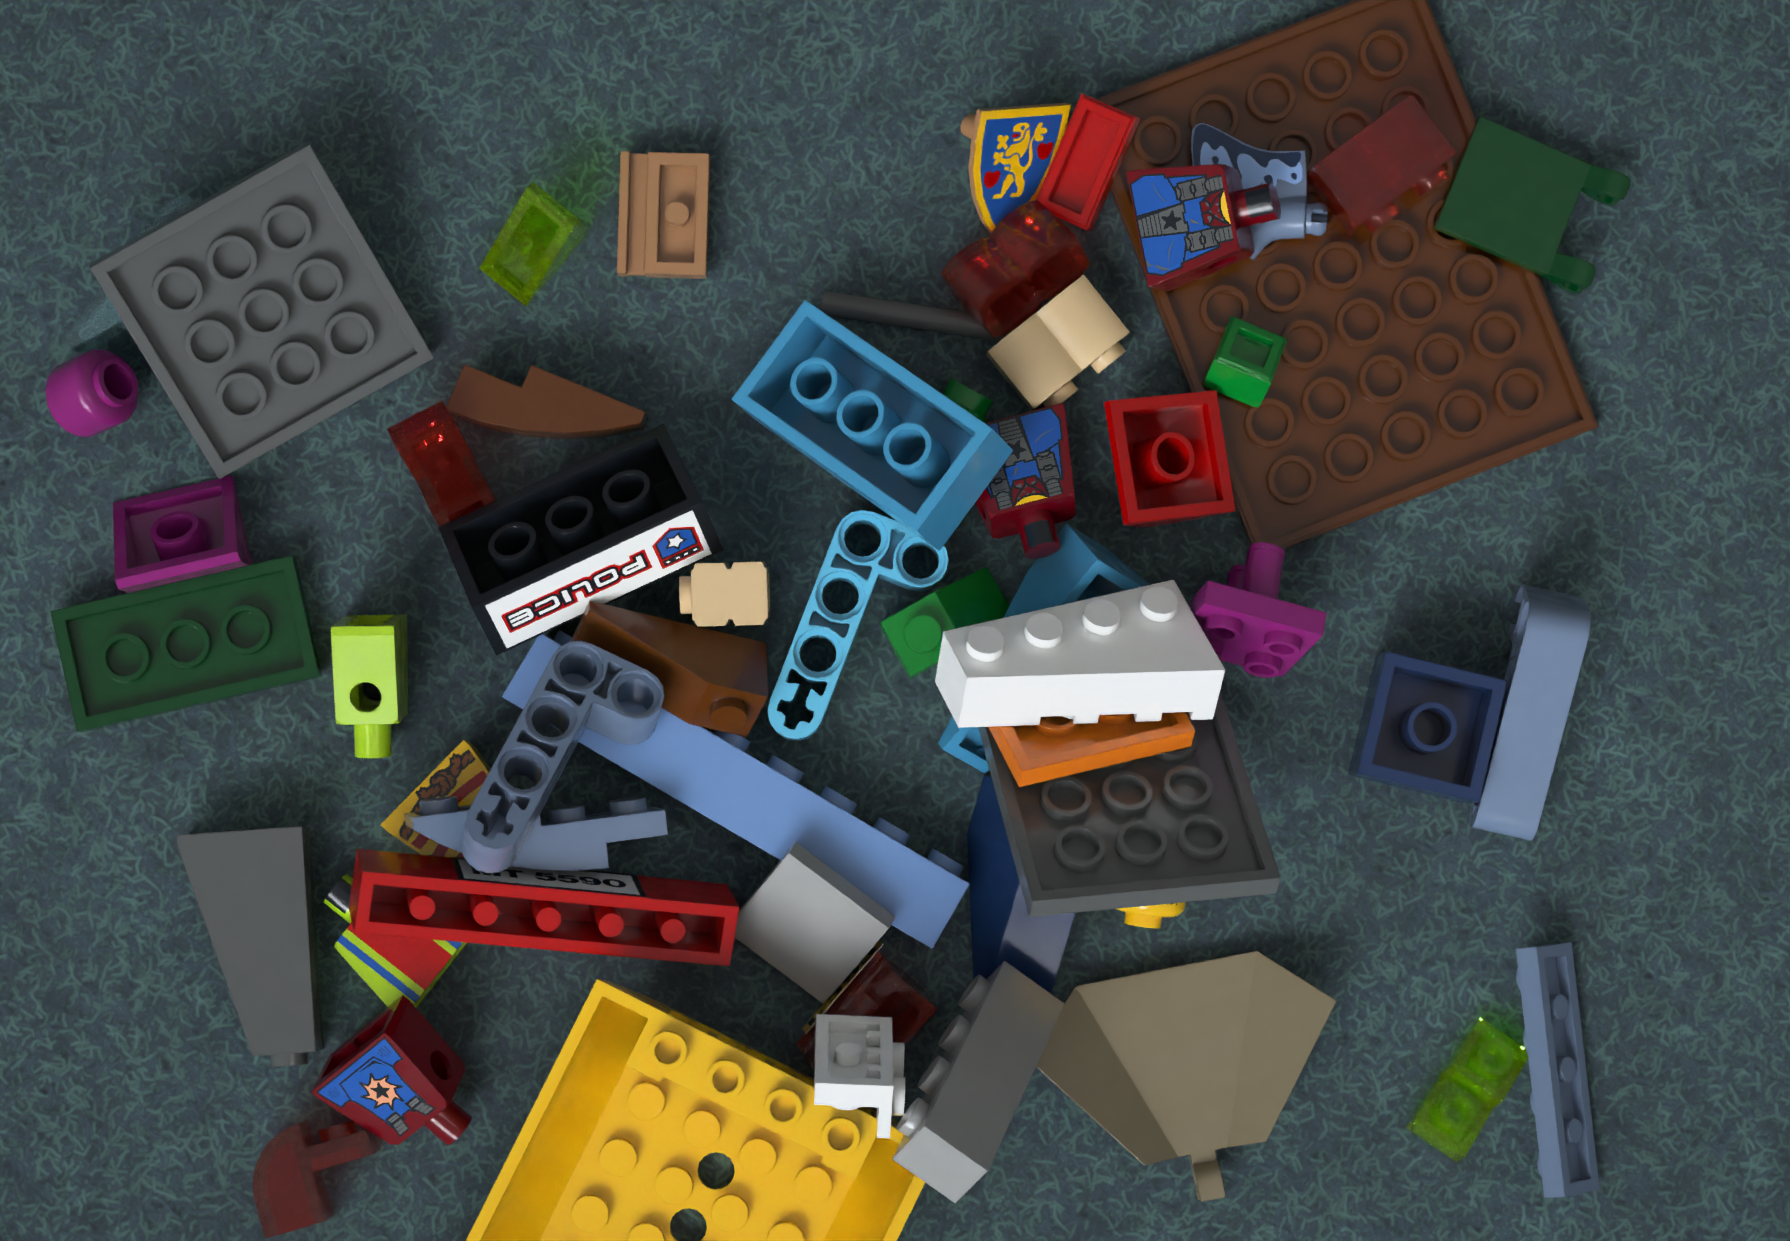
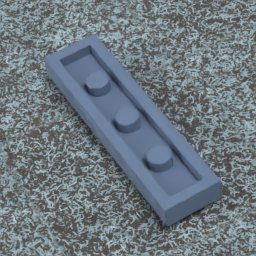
(1557, 1069)

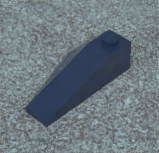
(997, 904)

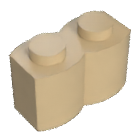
(1059, 344)

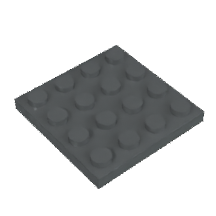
(262, 310)
(1139, 828)

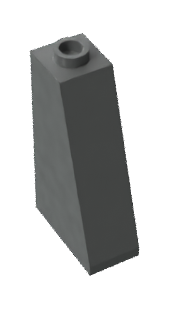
(262, 925)

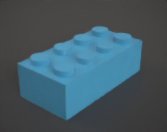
(873, 424)

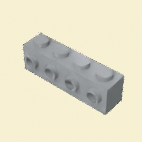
(977, 1080)

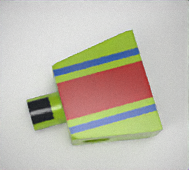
(391, 963)

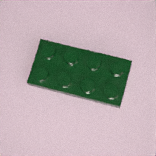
(186, 644)

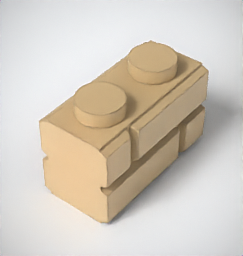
(724, 593)

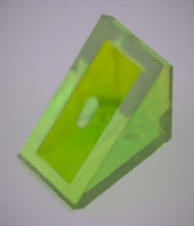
(532, 244)

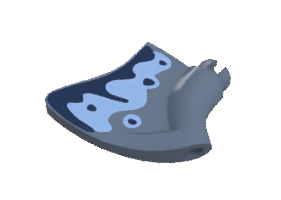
(1259, 167)

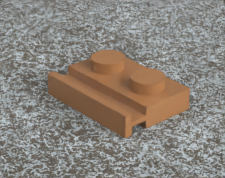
(663, 215)

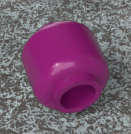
(92, 393)

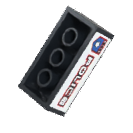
(580, 539)

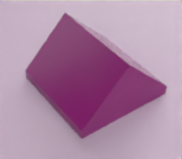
(178, 535)

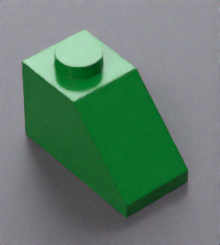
(919, 628)

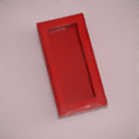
(1087, 162)

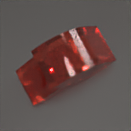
(442, 463)
(289, 1174)

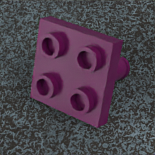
(1249, 621)

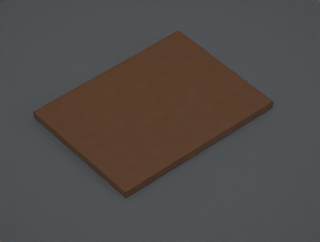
(1401, 343)

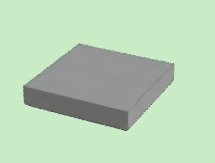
(811, 923)

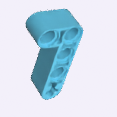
(843, 628)

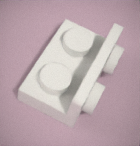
(859, 1066)

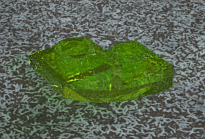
(1468, 1090)

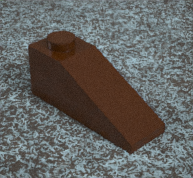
(704, 673)

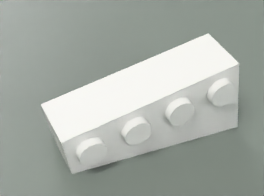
(1082, 661)

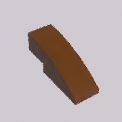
(542, 408)

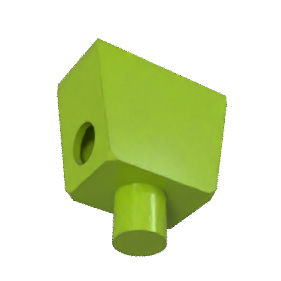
(376, 653)

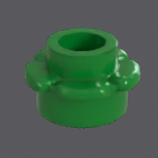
(968, 399)

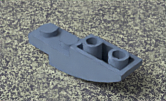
(562, 842)

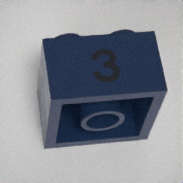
(1427, 727)

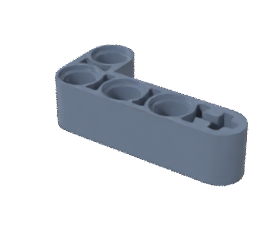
(1534, 711)
(543, 757)

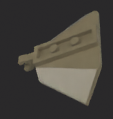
(1187, 1056)

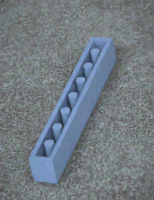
(771, 807)

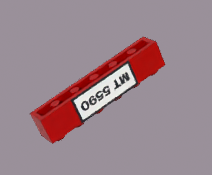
(543, 908)

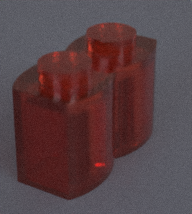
(1015, 268)

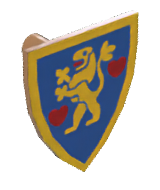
(1011, 155)

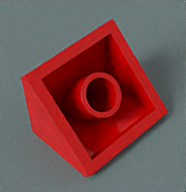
(1169, 458)

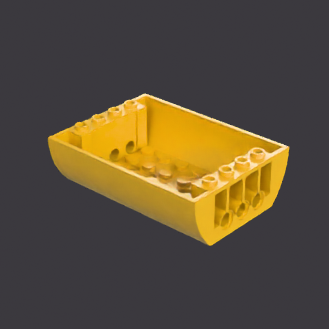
(640, 1107)

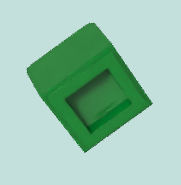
(1245, 362)

